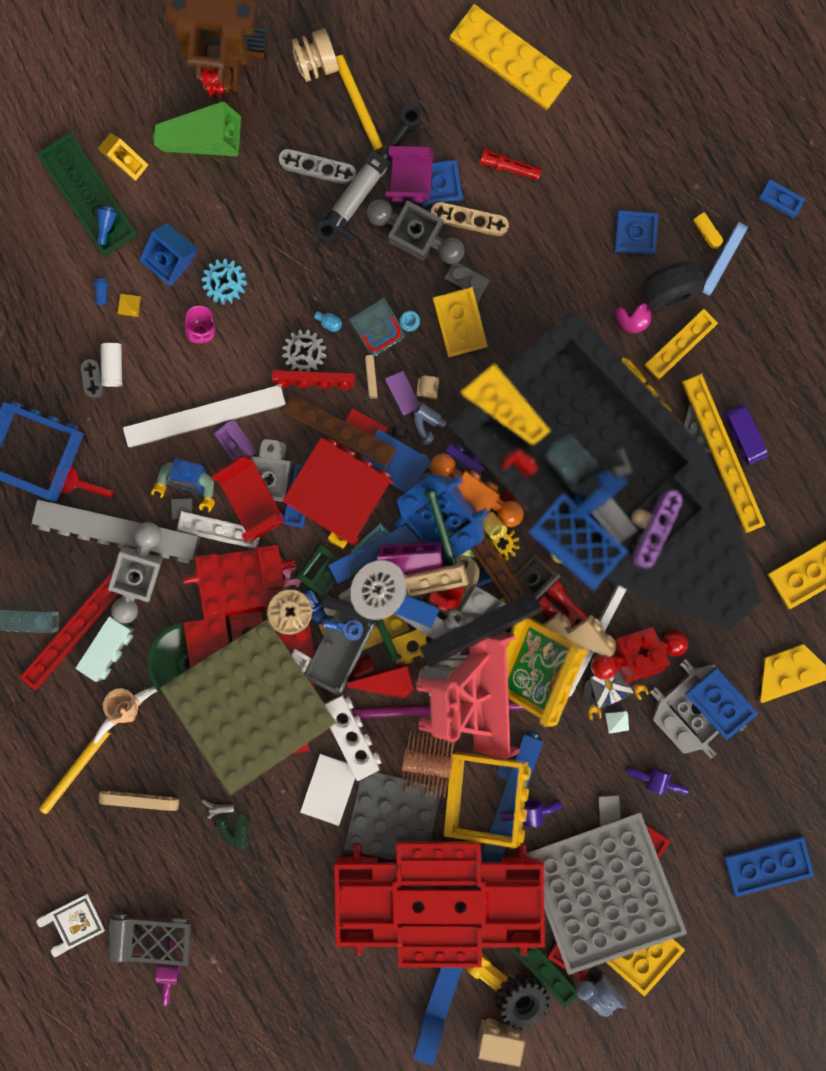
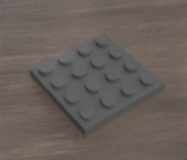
(390, 815)

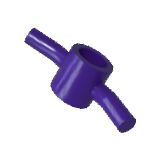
(658, 781)
(534, 812)

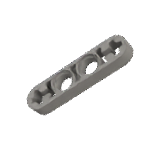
(316, 170)

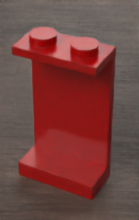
(249, 497)

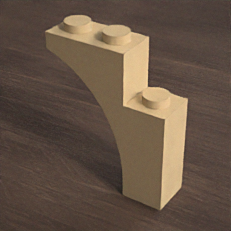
(587, 633)

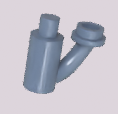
(425, 413)

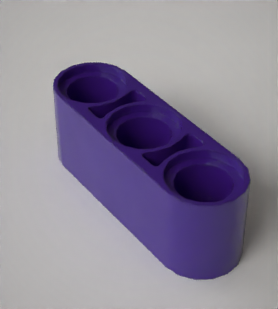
(745, 434)

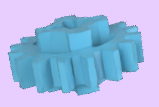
(229, 270)

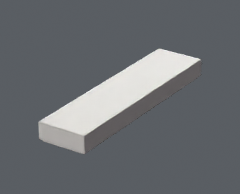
(214, 529)

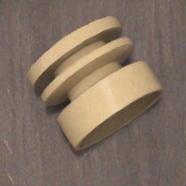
(314, 55)
(276, 612)

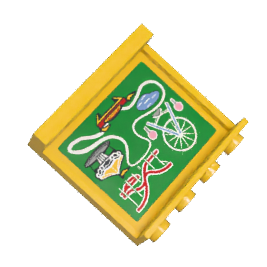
(542, 669)

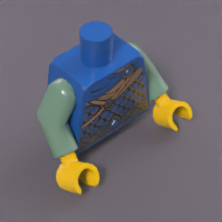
(187, 477)

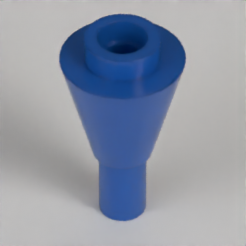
(105, 220)

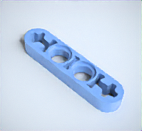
(724, 257)

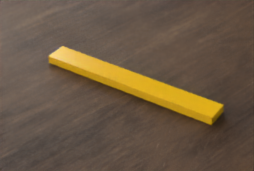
(723, 453)

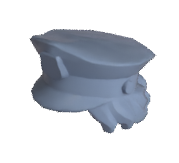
(602, 996)

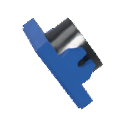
(597, 492)

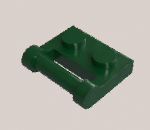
(323, 579)

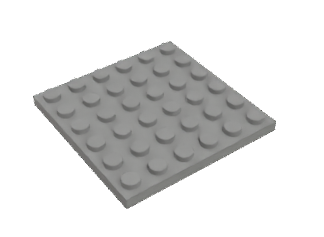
(607, 894)

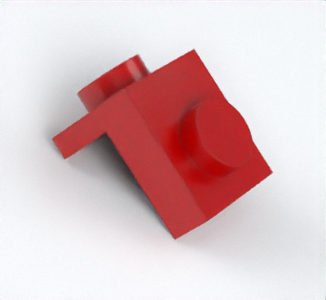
(522, 462)
(447, 598)

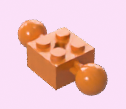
(478, 491)

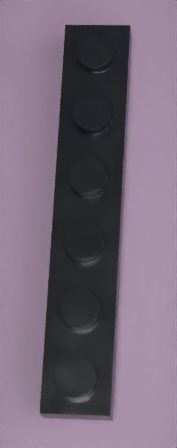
(481, 628)

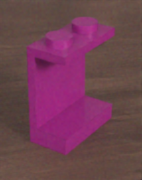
(410, 174)

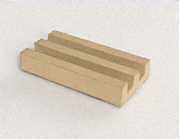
(371, 377)

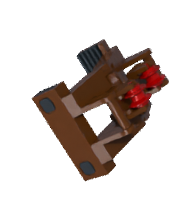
(217, 37)

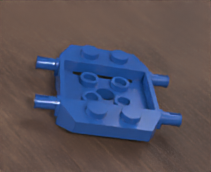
(449, 502)

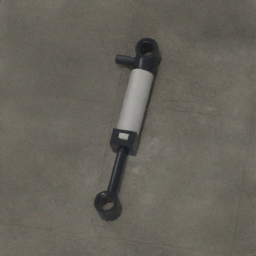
(374, 168)

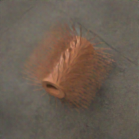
(428, 764)

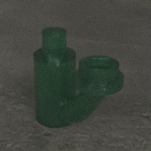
(241, 837)

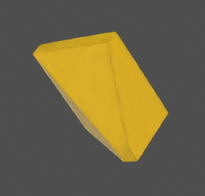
(129, 305)

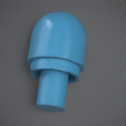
(329, 321)

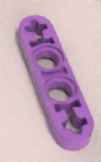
(660, 530)

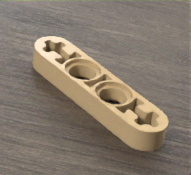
(470, 215)
(138, 800)

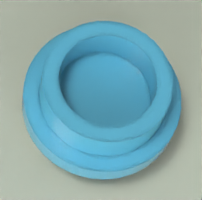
(409, 321)

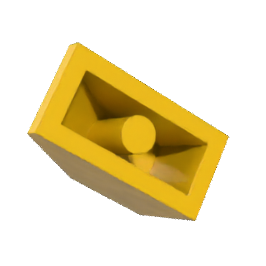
(123, 156)

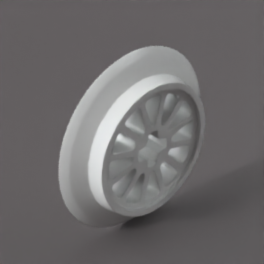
(360, 582)

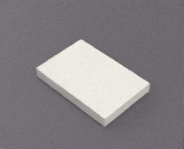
(328, 790)

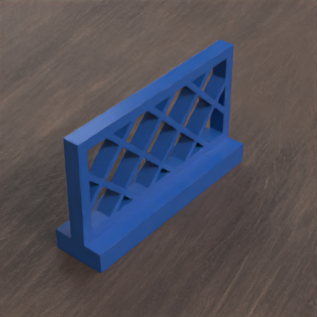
(565, 556)

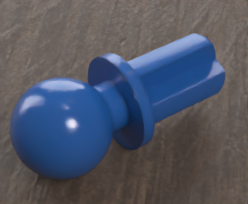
(318, 613)

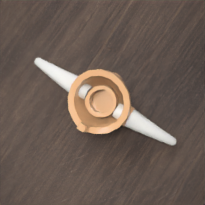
(121, 707)

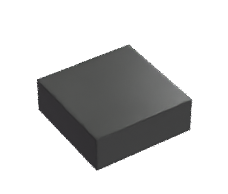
(179, 505)

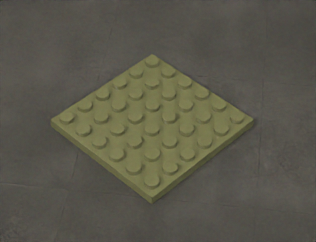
(248, 706)

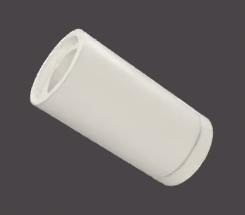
(111, 364)

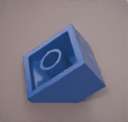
(168, 254)

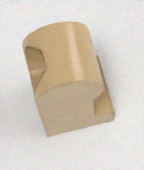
(427, 387)

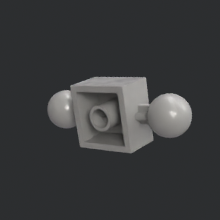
(139, 560)

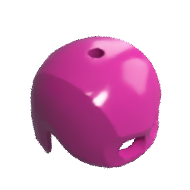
(637, 321)
(199, 325)

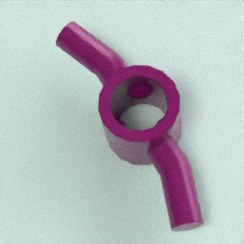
(168, 976)

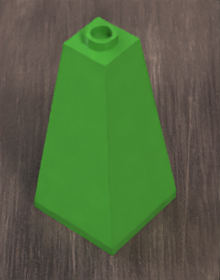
(204, 131)

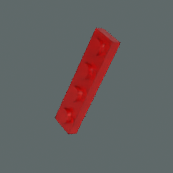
(319, 379)

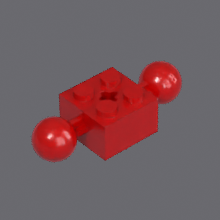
(640, 655)

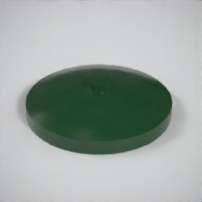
(168, 657)

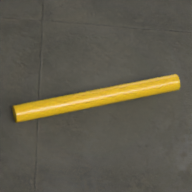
(359, 104)
(71, 774)

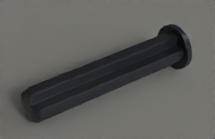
(344, 607)

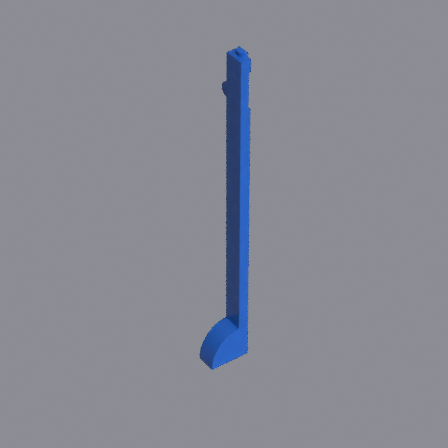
(434, 1016)

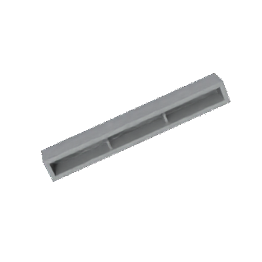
(111, 529)

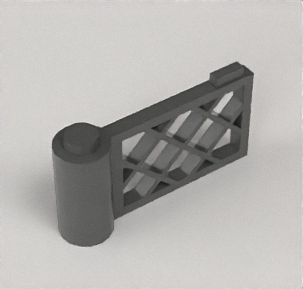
(123, 933)

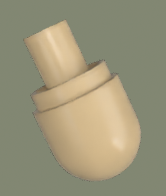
(641, 518)

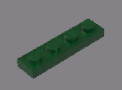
(548, 974)

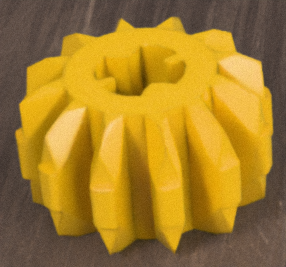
(508, 546)

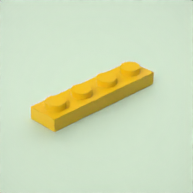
(680, 344)

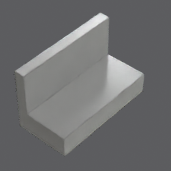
(614, 520)

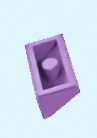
(402, 393)
(234, 440)

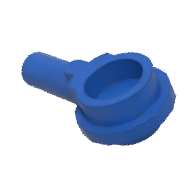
(351, 629)

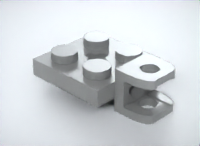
(274, 463)

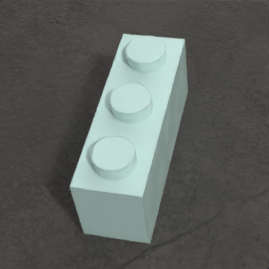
(105, 649)

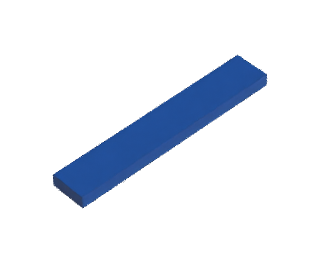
(369, 552)

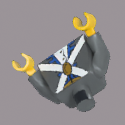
(602, 693)

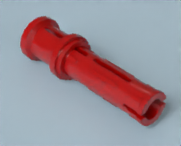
(500, 162)

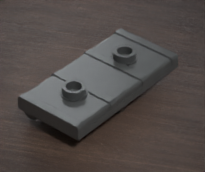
(337, 655)

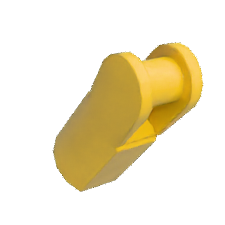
(708, 231)

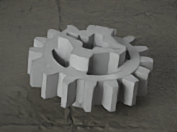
(297, 357)

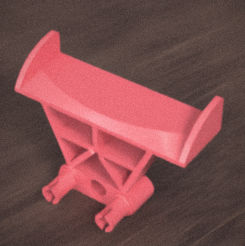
(474, 700)

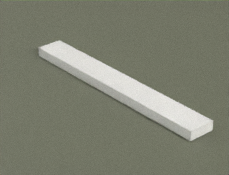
(204, 416)

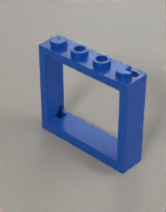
(6, 415)

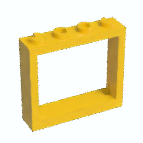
(454, 799)

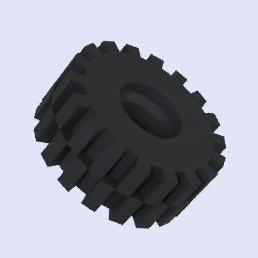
(527, 1012)

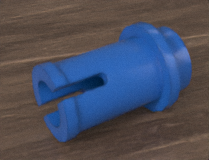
(101, 291)

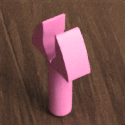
(287, 582)

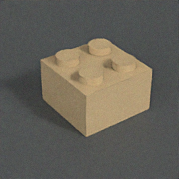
(500, 1042)

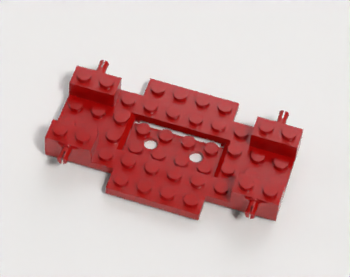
(239, 588)
(378, 914)

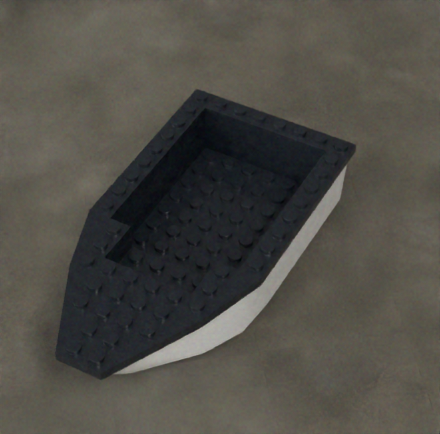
(594, 396)

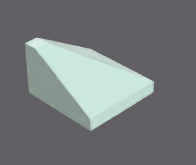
(617, 721)

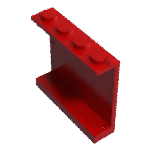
(337, 490)

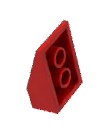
(390, 682)

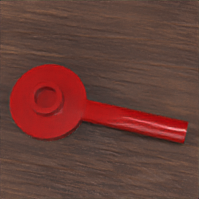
(73, 481)

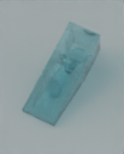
(29, 621)

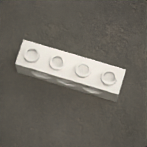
(360, 767)

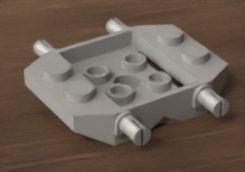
(673, 725)

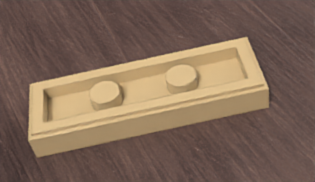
(436, 580)

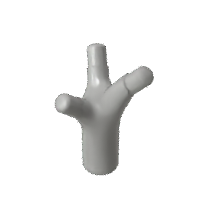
(217, 809)

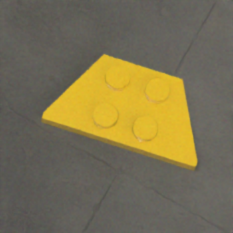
(790, 672)

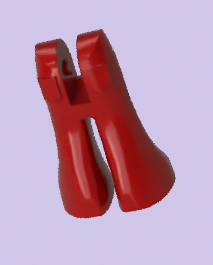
(559, 595)

